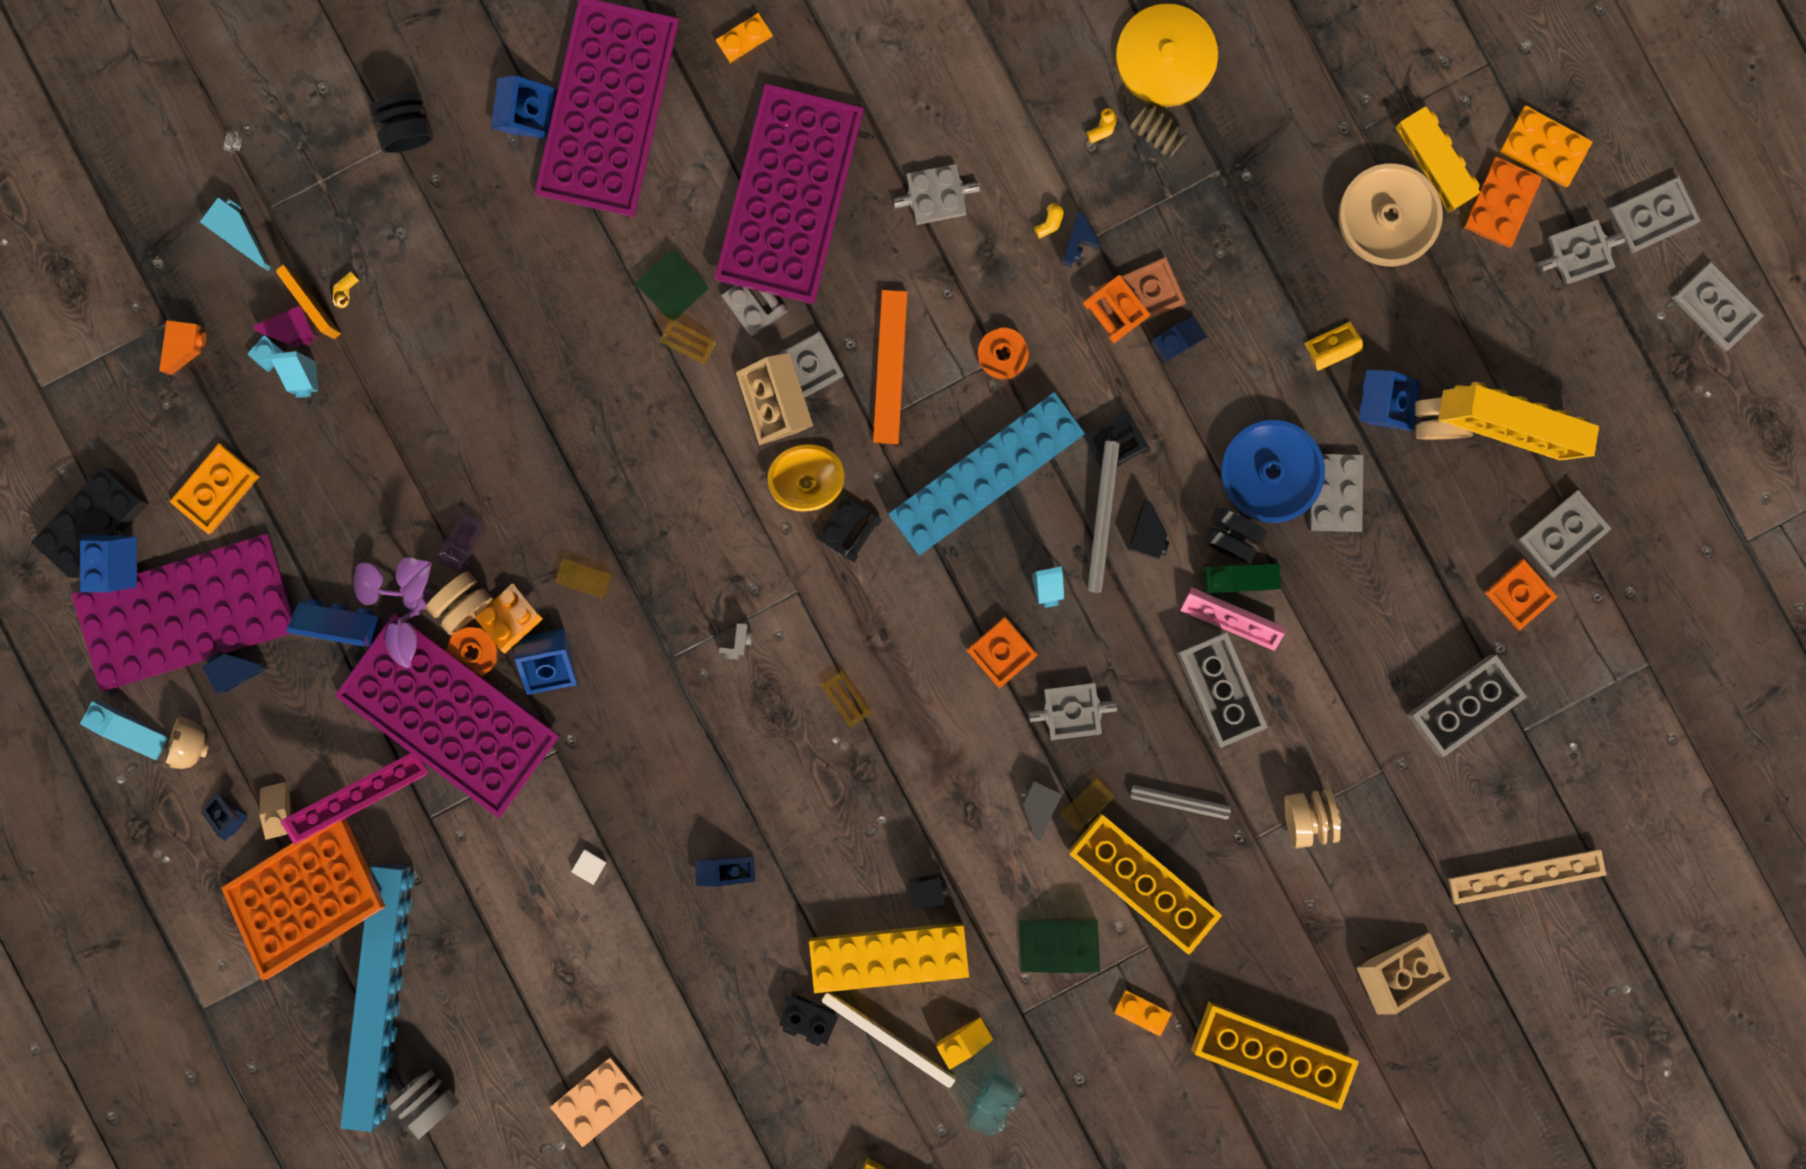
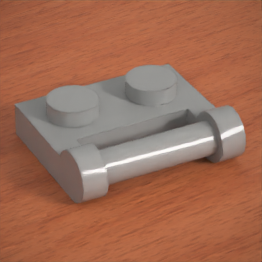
(750, 312)

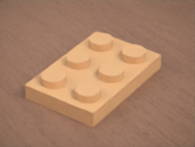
(596, 1101)

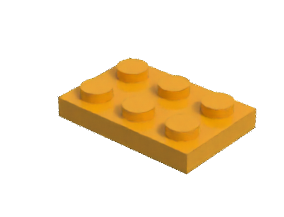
(1546, 146)

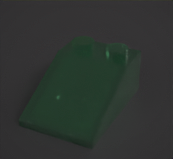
(1059, 945)

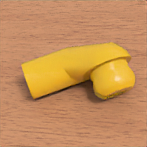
(1105, 127)
(341, 290)

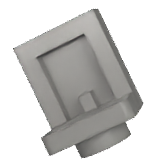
(742, 639)

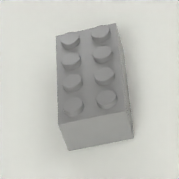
(1222, 690)
(1466, 705)

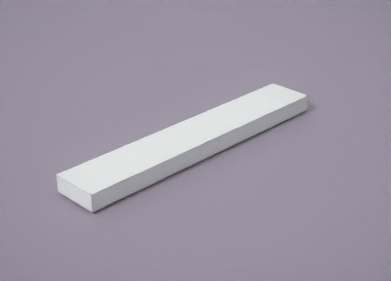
(888, 1039)

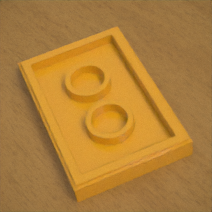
(308, 302)
(214, 488)

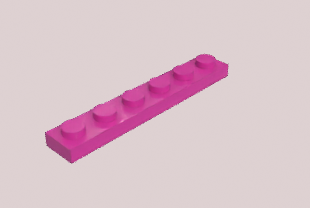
(353, 798)

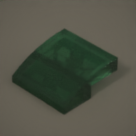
(671, 285)

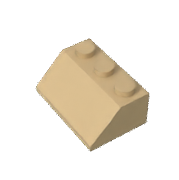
(774, 398)

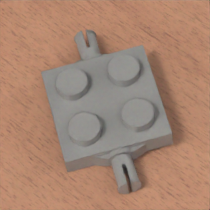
(936, 194)
(1581, 252)
(1073, 711)

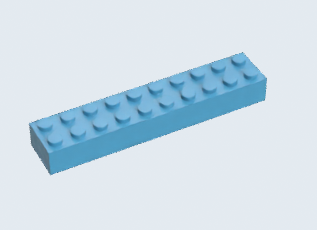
(377, 1001)

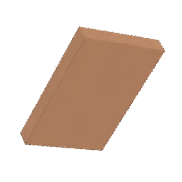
(1154, 288)

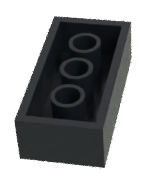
(100, 508)

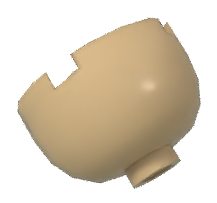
(185, 744)

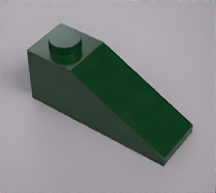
(1241, 578)

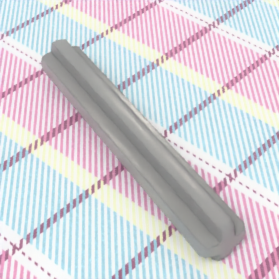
(1180, 802)

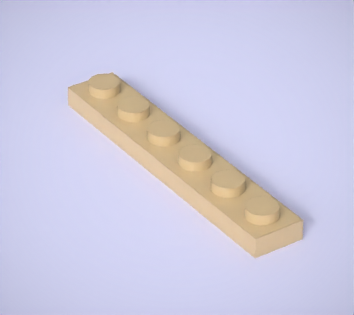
(1527, 876)

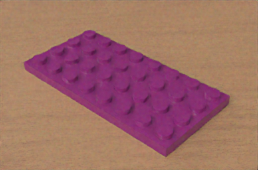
(607, 107)
(789, 194)
(185, 613)
(450, 719)

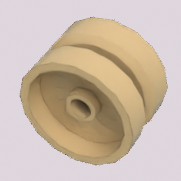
(1433, 428)
(458, 603)

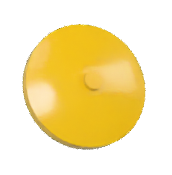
(1166, 55)

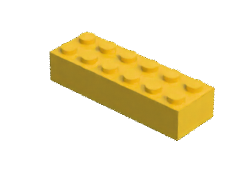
(1518, 422)
(1144, 883)
(888, 957)
(1274, 1055)

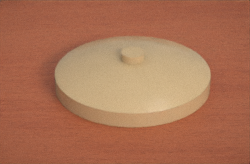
(1390, 215)

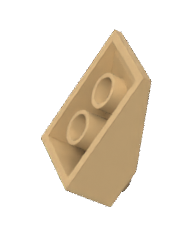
(1403, 974)

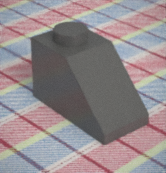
(1039, 805)

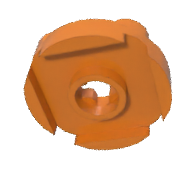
(997, 340)
(479, 639)

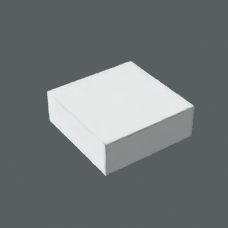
(589, 866)

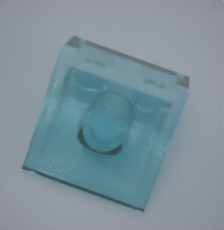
(992, 1106)

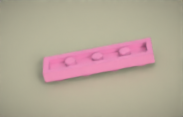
(1233, 619)

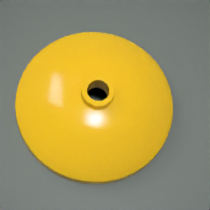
(806, 467)

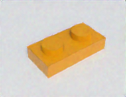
(744, 38)
(1142, 1012)

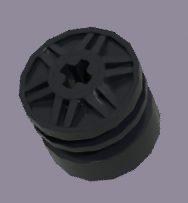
(401, 122)

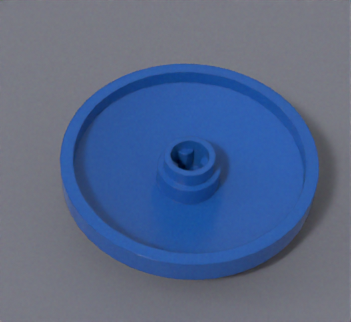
(1272, 471)

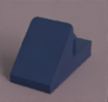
(1081, 234)
(223, 816)

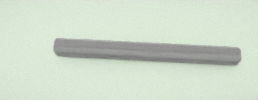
(1103, 516)

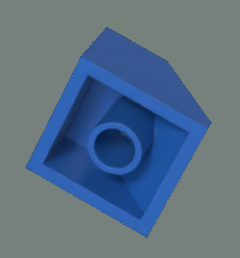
(523, 107)
(1389, 399)
(108, 563)
(545, 661)

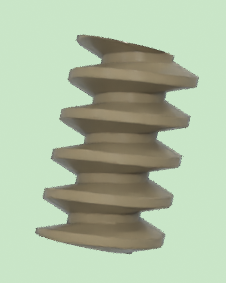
(1159, 131)

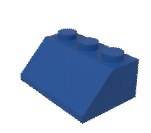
(334, 623)

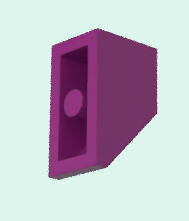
(290, 327)

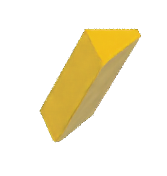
(1334, 346)

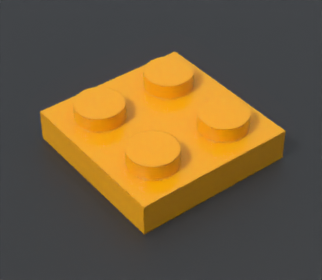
(508, 618)

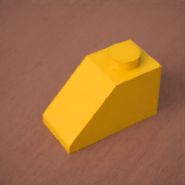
(964, 1043)

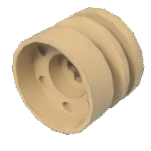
(1312, 818)

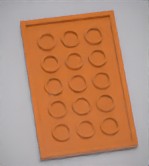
(303, 898)

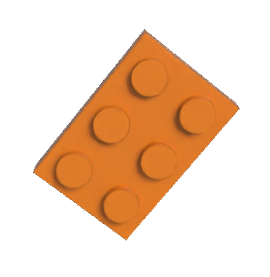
(1502, 202)

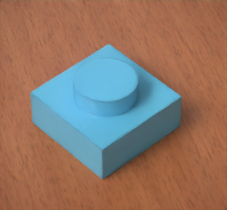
(262, 351)

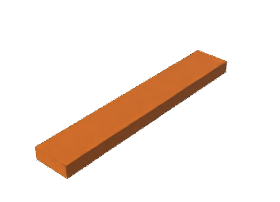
(890, 367)

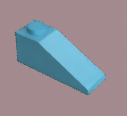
(233, 227)
(296, 373)
(1049, 586)
(124, 729)

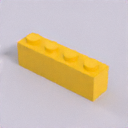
(1438, 159)

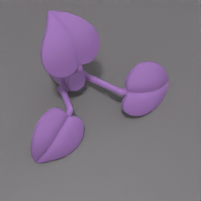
(412, 577)

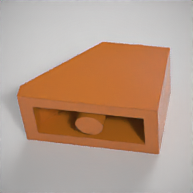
(180, 345)

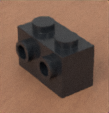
(808, 1019)

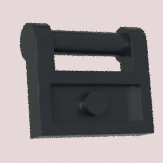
(1120, 430)
(841, 524)

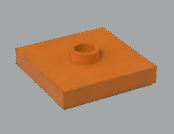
(1520, 594)
(1002, 652)

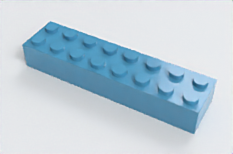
(986, 474)

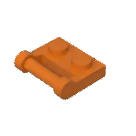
(1124, 305)

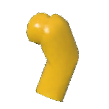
(1053, 221)

